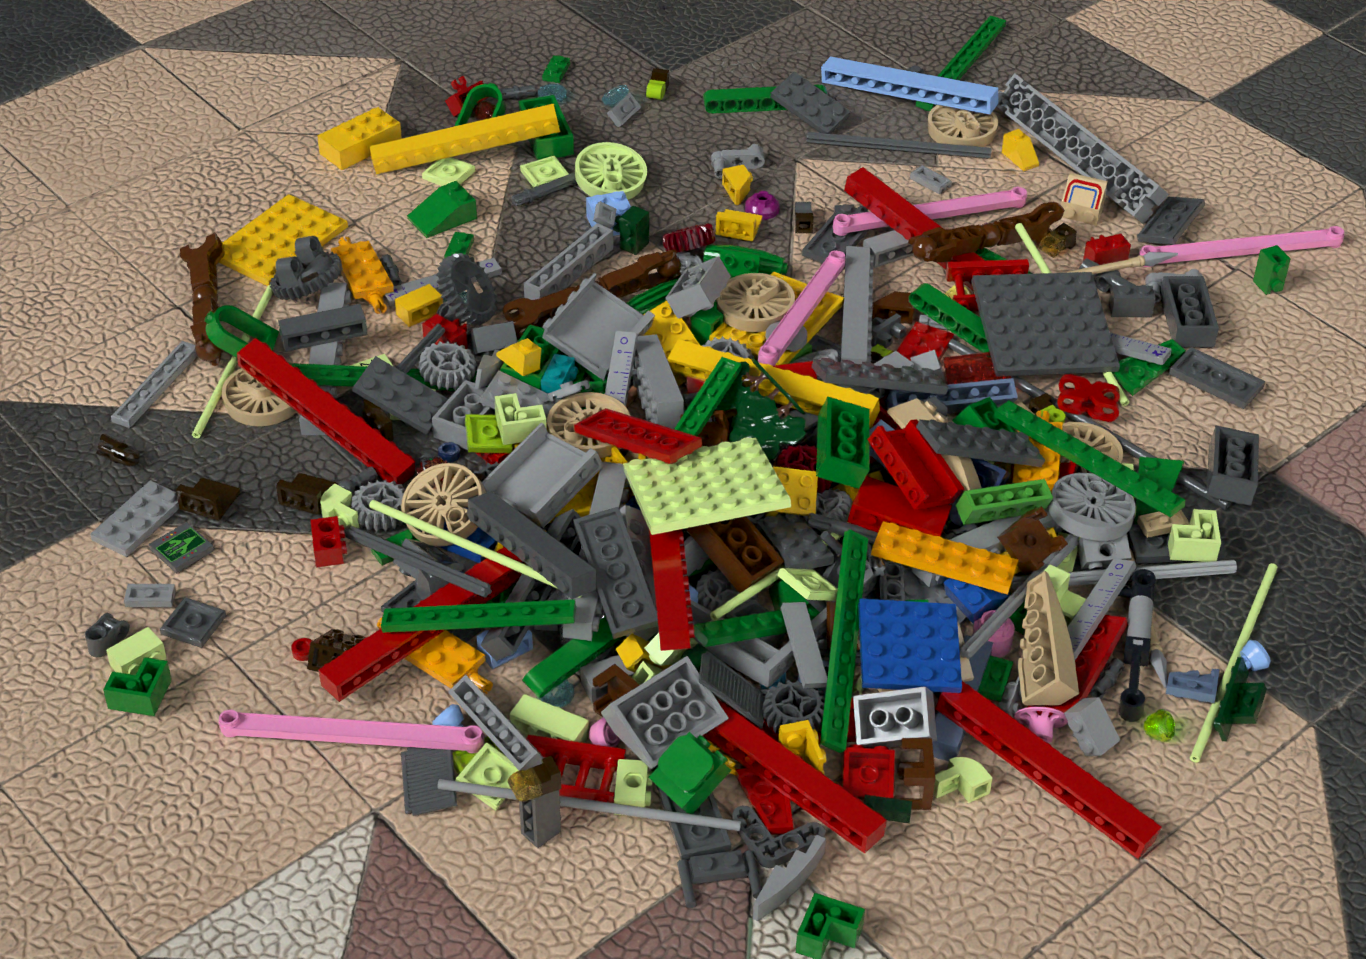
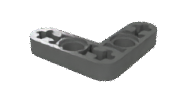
(768, 843)

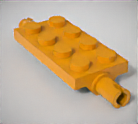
(364, 272)
(1051, 466)
(449, 660)

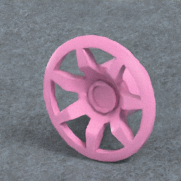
(1041, 724)

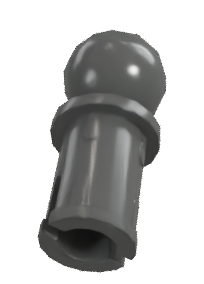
(359, 480)

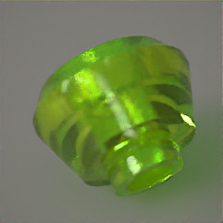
(1160, 726)

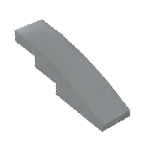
(487, 369)
(785, 882)

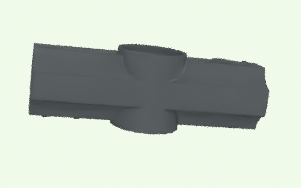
(1105, 280)

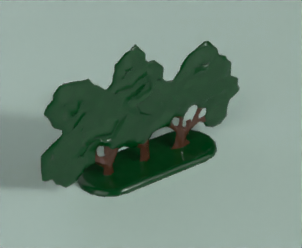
(758, 414)

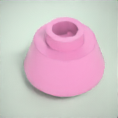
(602, 734)

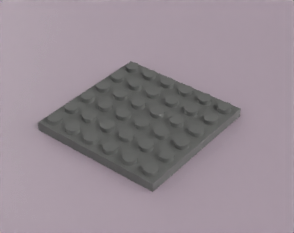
(1044, 324)

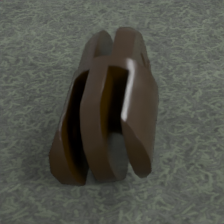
(117, 451)

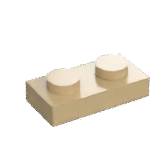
(1159, 523)

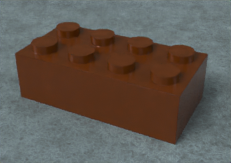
(737, 550)

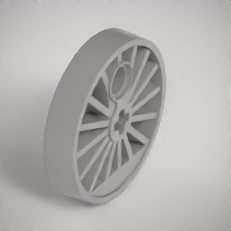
(1091, 507)

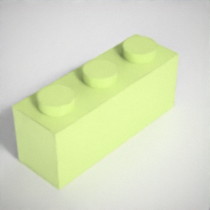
(542, 719)

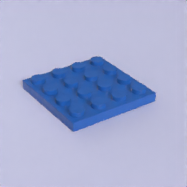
(909, 645)

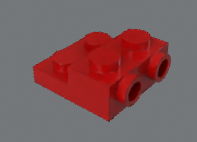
(868, 771)

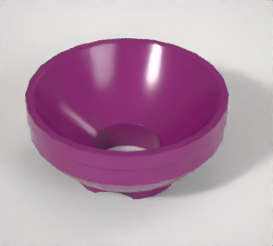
(762, 204)

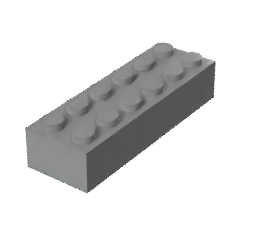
(656, 383)

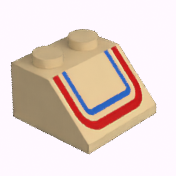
(1084, 198)

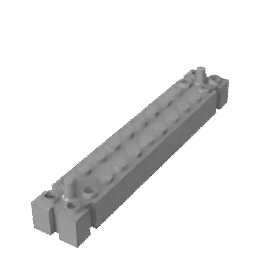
(1080, 148)

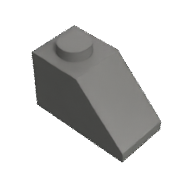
(930, 361)

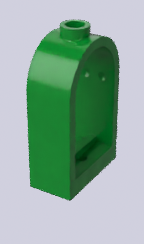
(476, 94)
(241, 321)

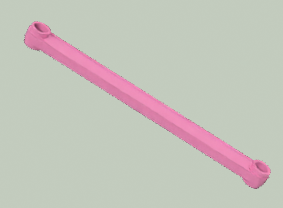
(934, 210)
(1329, 237)
(802, 309)
(351, 731)

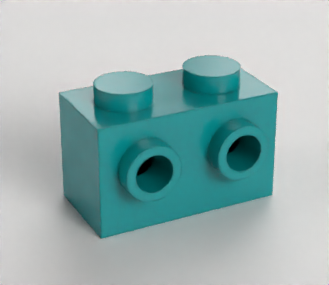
(558, 372)

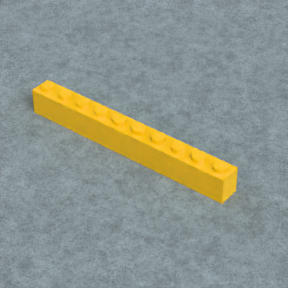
(464, 139)
(810, 394)

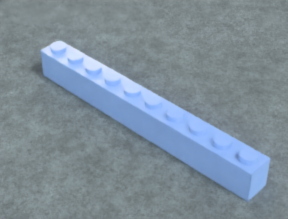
(910, 85)

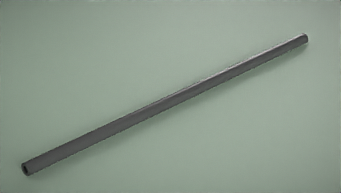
(1127, 446)

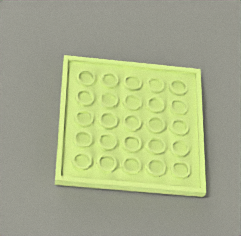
(706, 486)

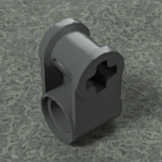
(105, 634)

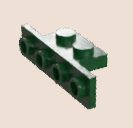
(1241, 701)

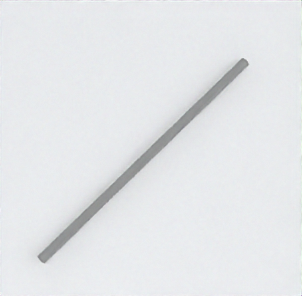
(599, 806)

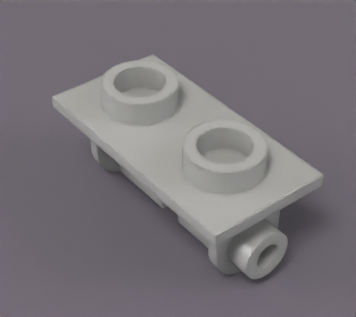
(1012, 698)

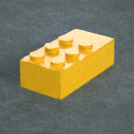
(352, 139)

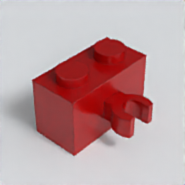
(457, 100)
(1107, 249)
(453, 330)

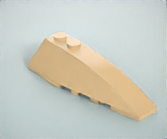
(917, 409)
(1047, 660)

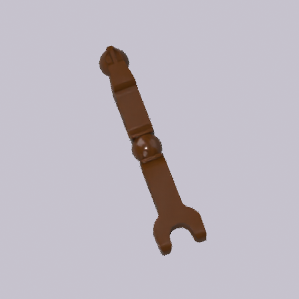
(974, 237)
(203, 276)
(619, 283)

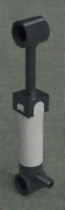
(1137, 640)

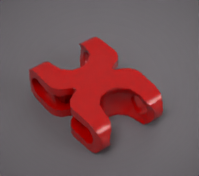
(1088, 398)

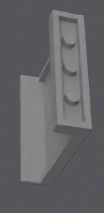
(588, 325)
(542, 475)

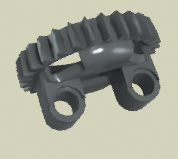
(309, 259)
(455, 278)

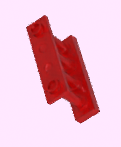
(965, 270)
(586, 757)

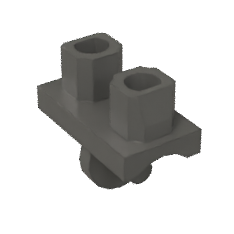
(884, 329)

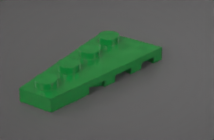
(1137, 373)
(1161, 471)

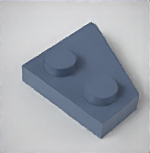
(1193, 685)

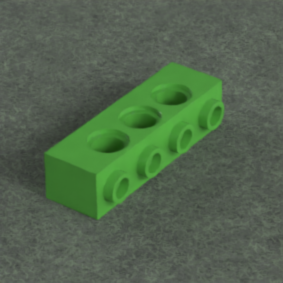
(1003, 501)

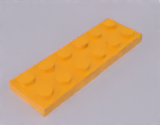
(944, 557)

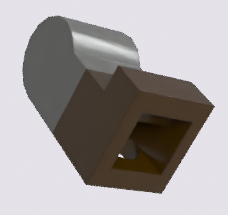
(803, 215)

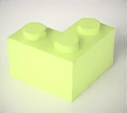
(516, 422)
(1197, 540)
(1069, 601)

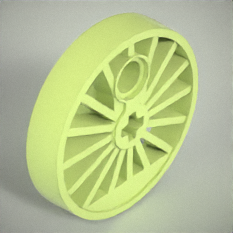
(611, 166)

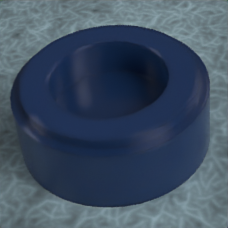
(449, 451)

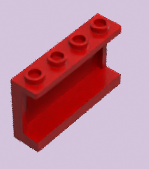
(916, 466)
(887, 503)

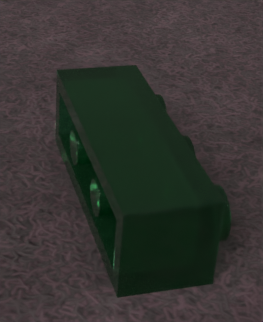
(890, 808)

